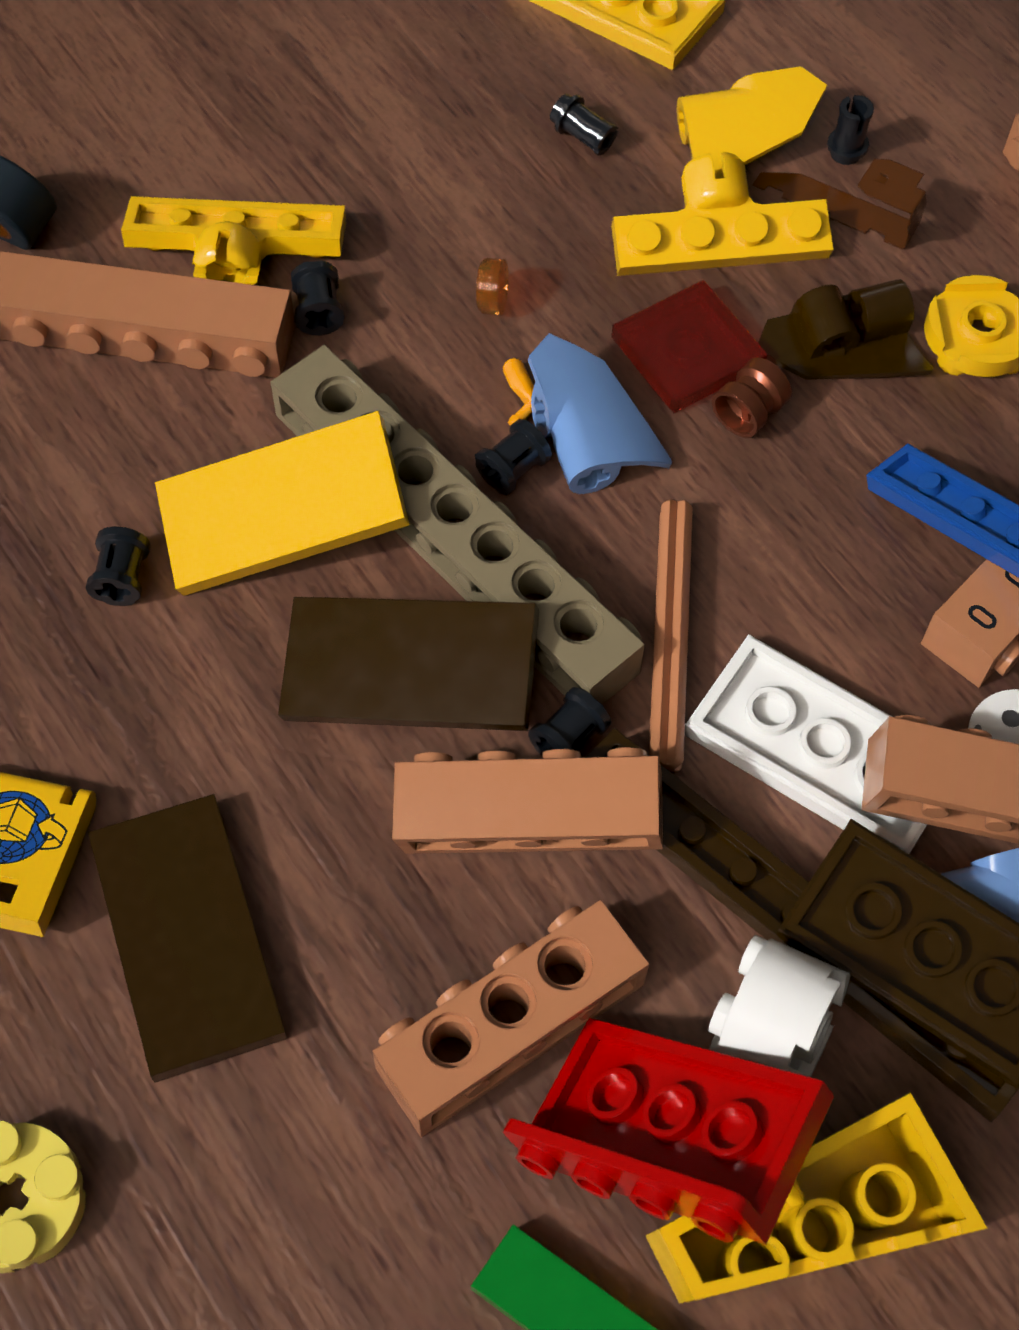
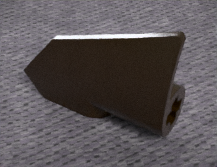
(847, 334)

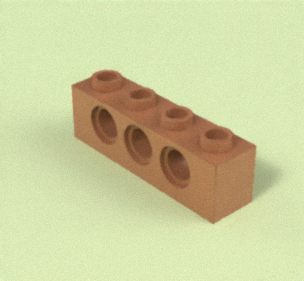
(438, 1090)

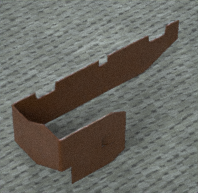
(897, 191)

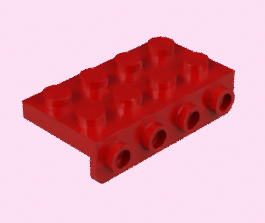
(675, 1129)

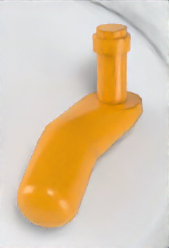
(521, 384)

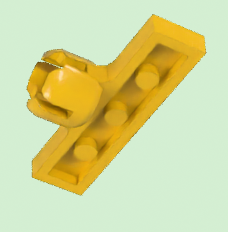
(720, 226)
(233, 235)

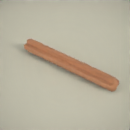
(671, 635)

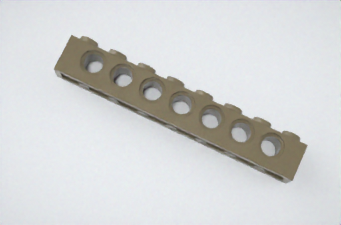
(331, 391)

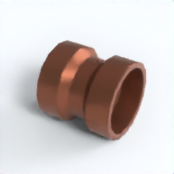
(757, 391)

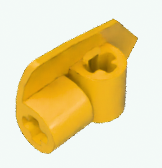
(750, 117)

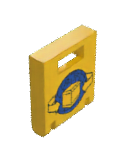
(38, 846)

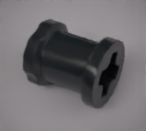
(317, 307)
(513, 456)
(118, 566)
(571, 724)

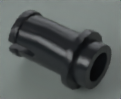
(582, 123)
(849, 139)

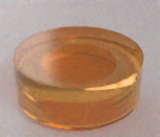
(492, 286)

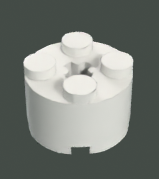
(780, 1008)

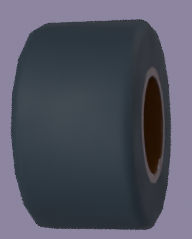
(23, 205)

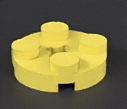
(53, 1192)

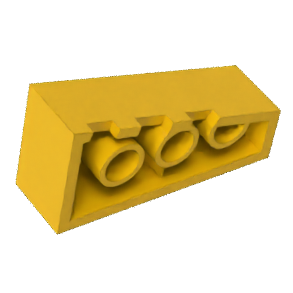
(855, 1198)

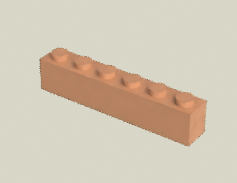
(145, 315)

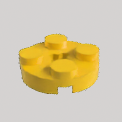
(962, 346)

